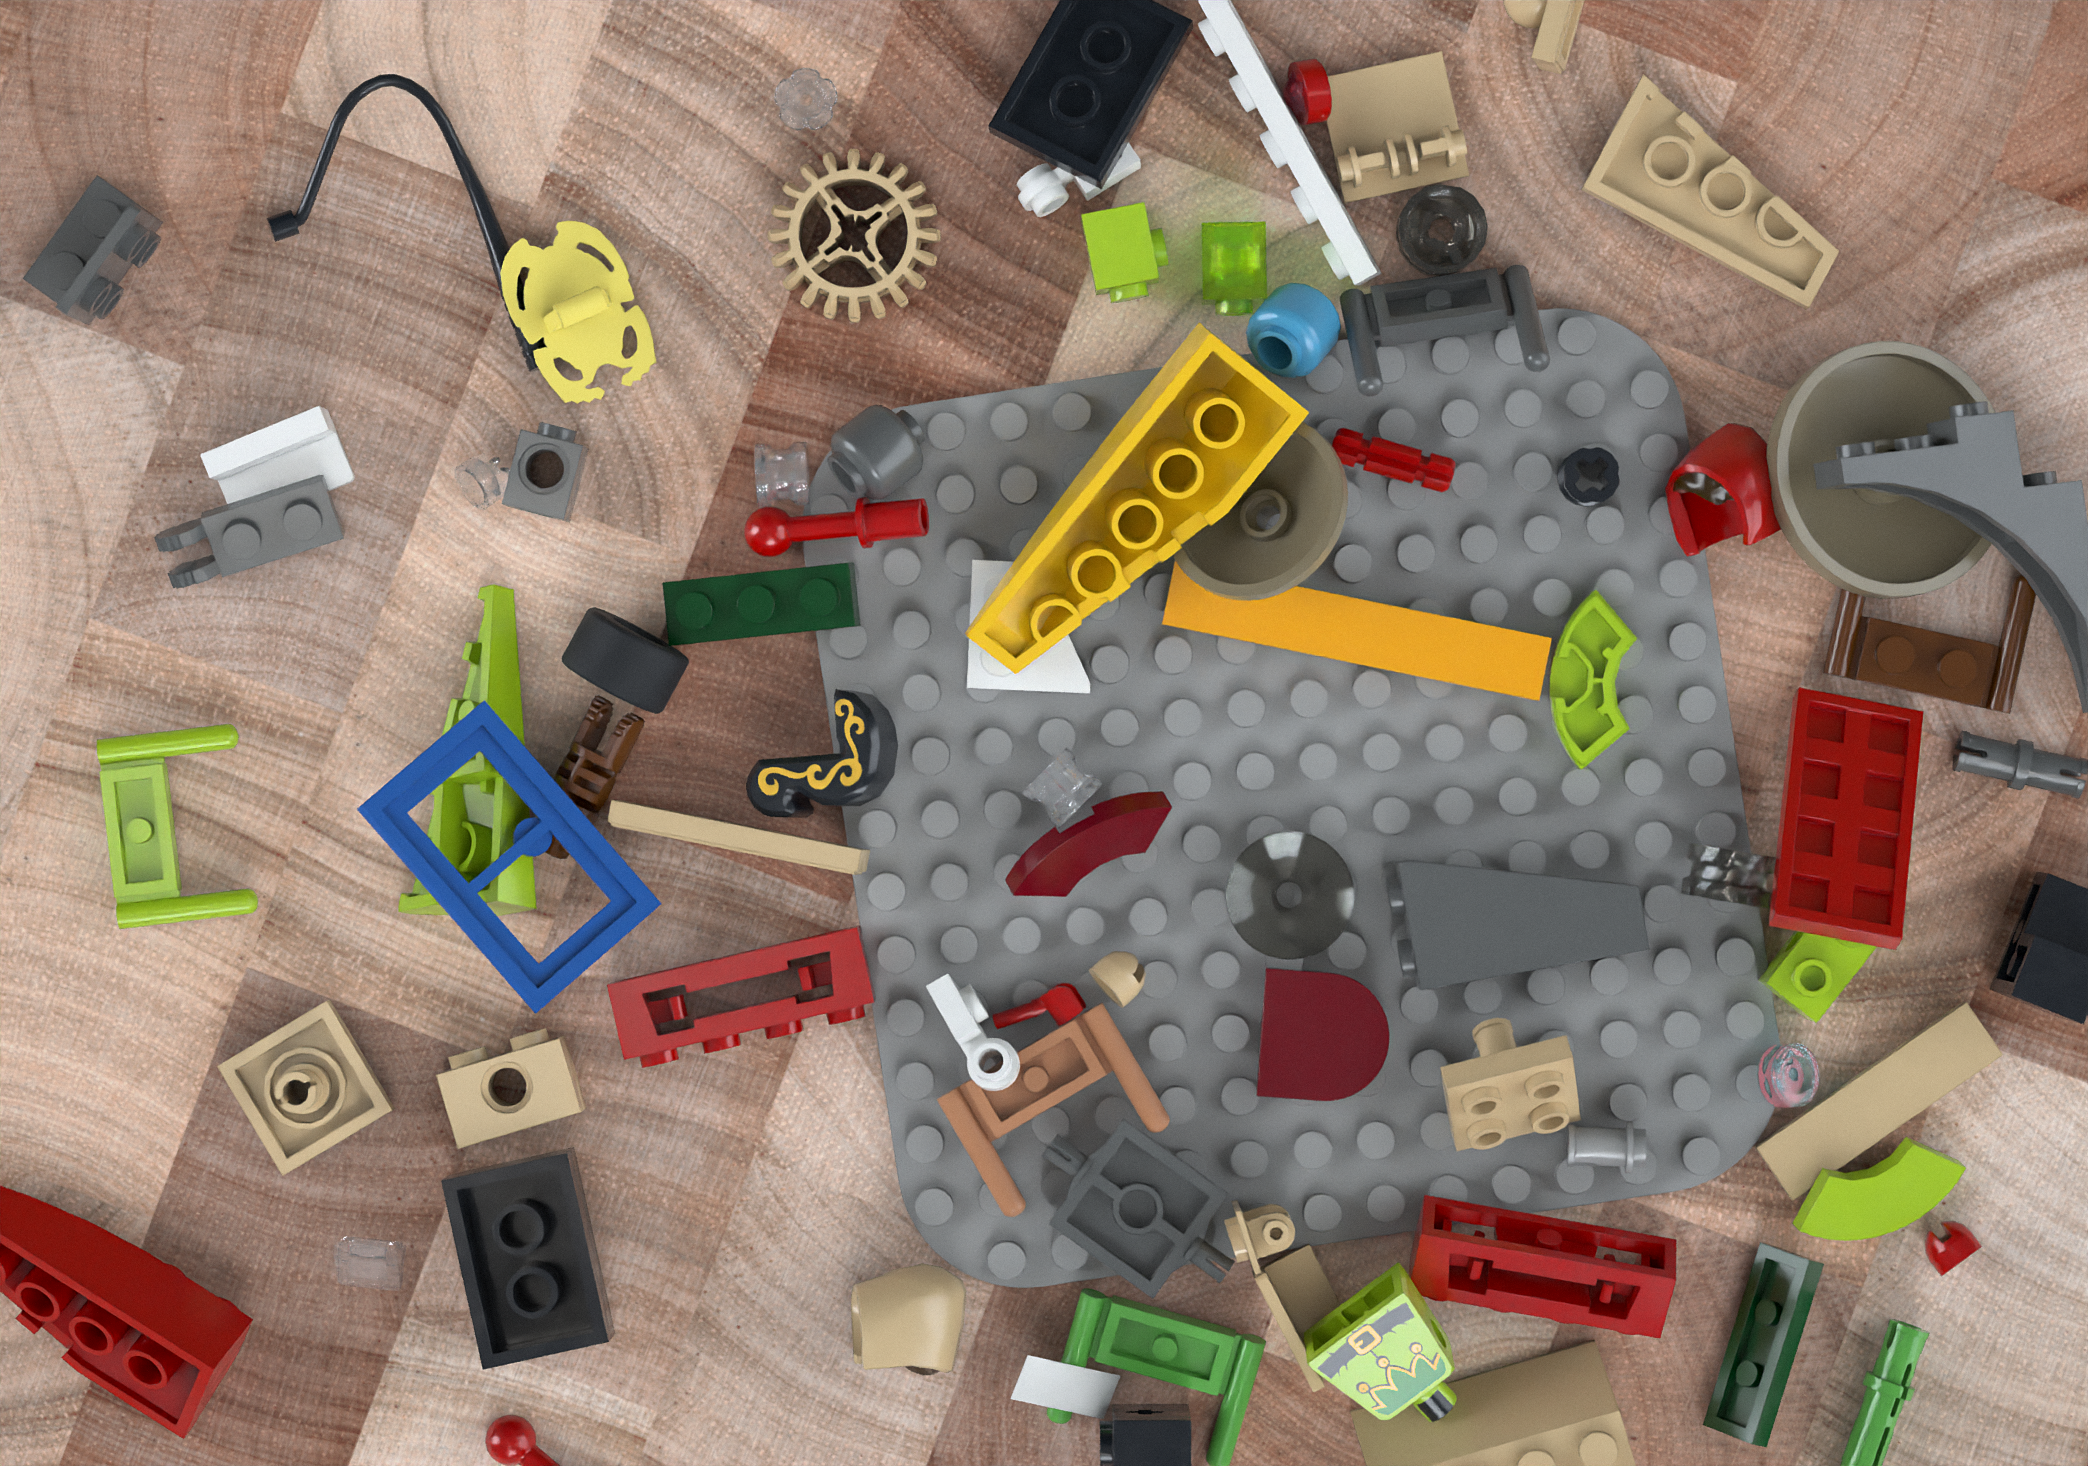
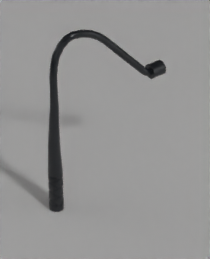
(286, 224)

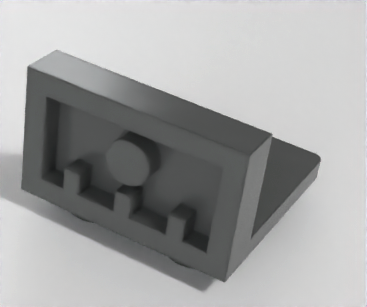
(95, 252)

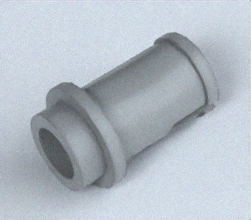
(1606, 1146)

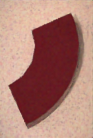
(1062, 859)

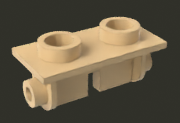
(1259, 1232)

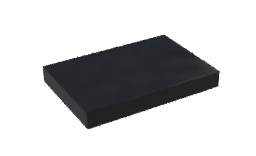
(1090, 83)

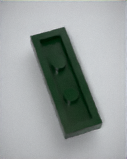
(761, 604)
(1763, 1344)

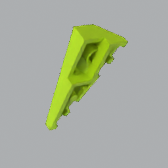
(475, 805)

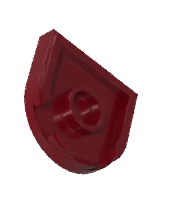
(1318, 1036)

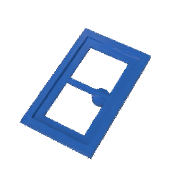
(556, 815)

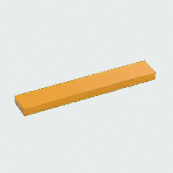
(1368, 635)

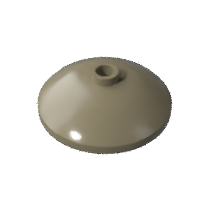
(1245, 560)

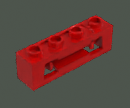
(640, 1019)
(1543, 1267)

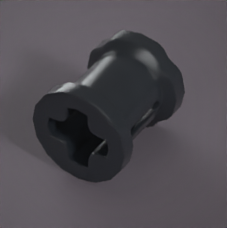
(1607, 477)

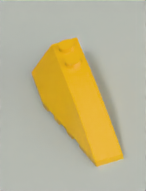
(1145, 491)

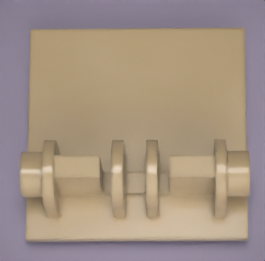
(1395, 128)

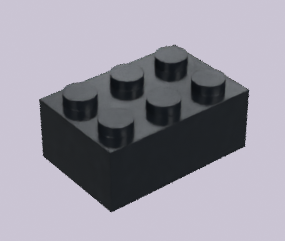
(528, 1258)

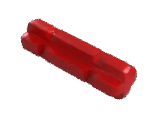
(1394, 460)

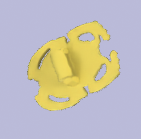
(576, 309)

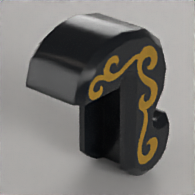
(842, 779)

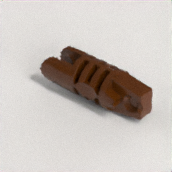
(591, 774)

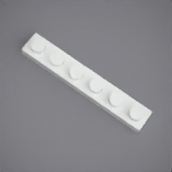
(1287, 142)

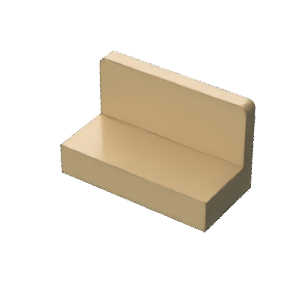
(1298, 1299)

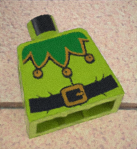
(1385, 1349)

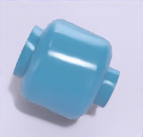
(1293, 330)

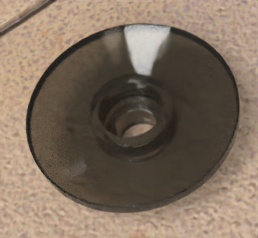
(1324, 900)

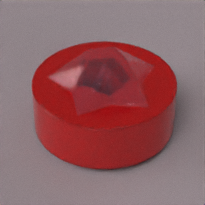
(1308, 91)

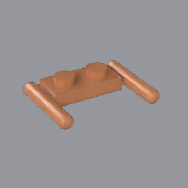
(1048, 1074)

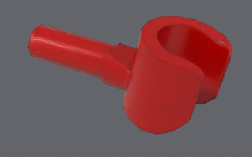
(1061, 1002)

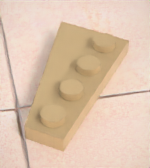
(1692, 190)

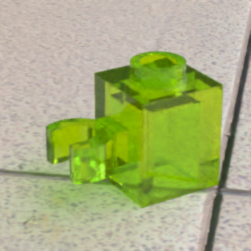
(1233, 266)

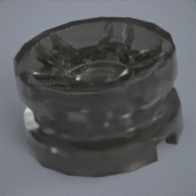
(1432, 255)
(1728, 875)

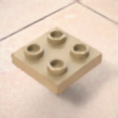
(306, 1087)
(1509, 1088)

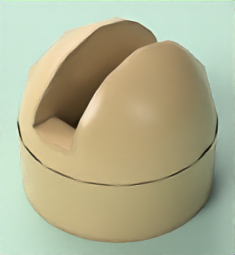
(1119, 976)

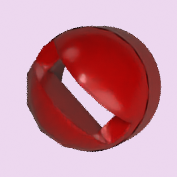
(1954, 1250)

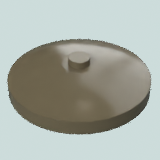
(1866, 537)

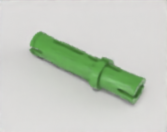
(1885, 1394)

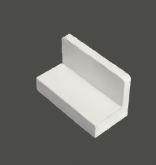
(280, 456)

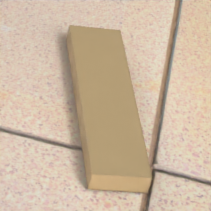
(738, 837)
(1879, 1099)

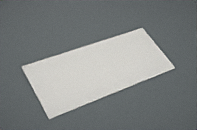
(1065, 1387)

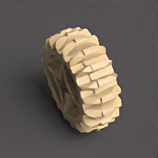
(829, 252)

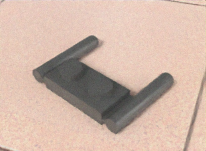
(1441, 309)

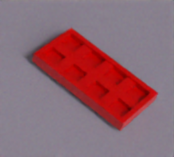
(1846, 819)

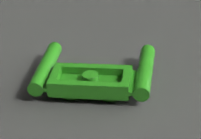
(1169, 1350)

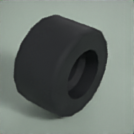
(625, 660)

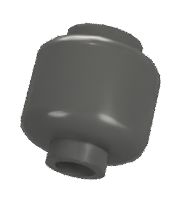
(876, 452)

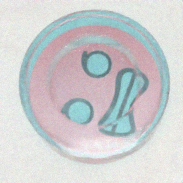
(1788, 1075)

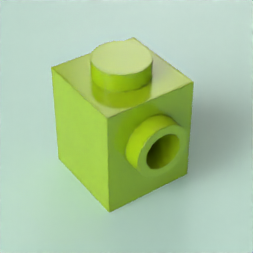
(1123, 251)

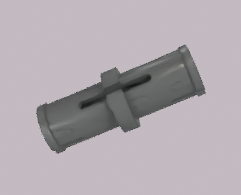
(2020, 764)

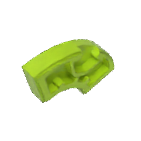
(1584, 680)
(1878, 1198)

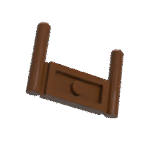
(1930, 660)

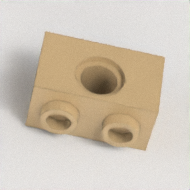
(481, 1115)

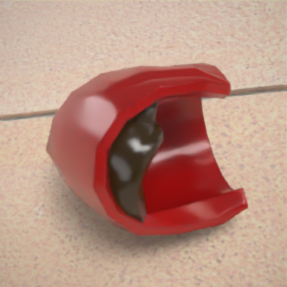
(1722, 491)

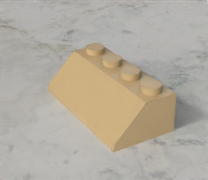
(1520, 1414)

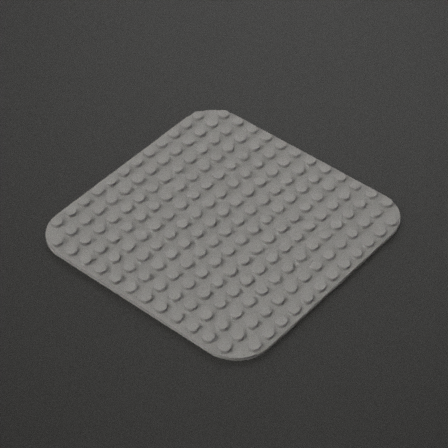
(1322, 748)

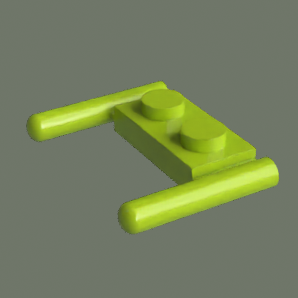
(143, 828)

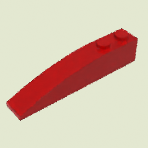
(117, 1311)

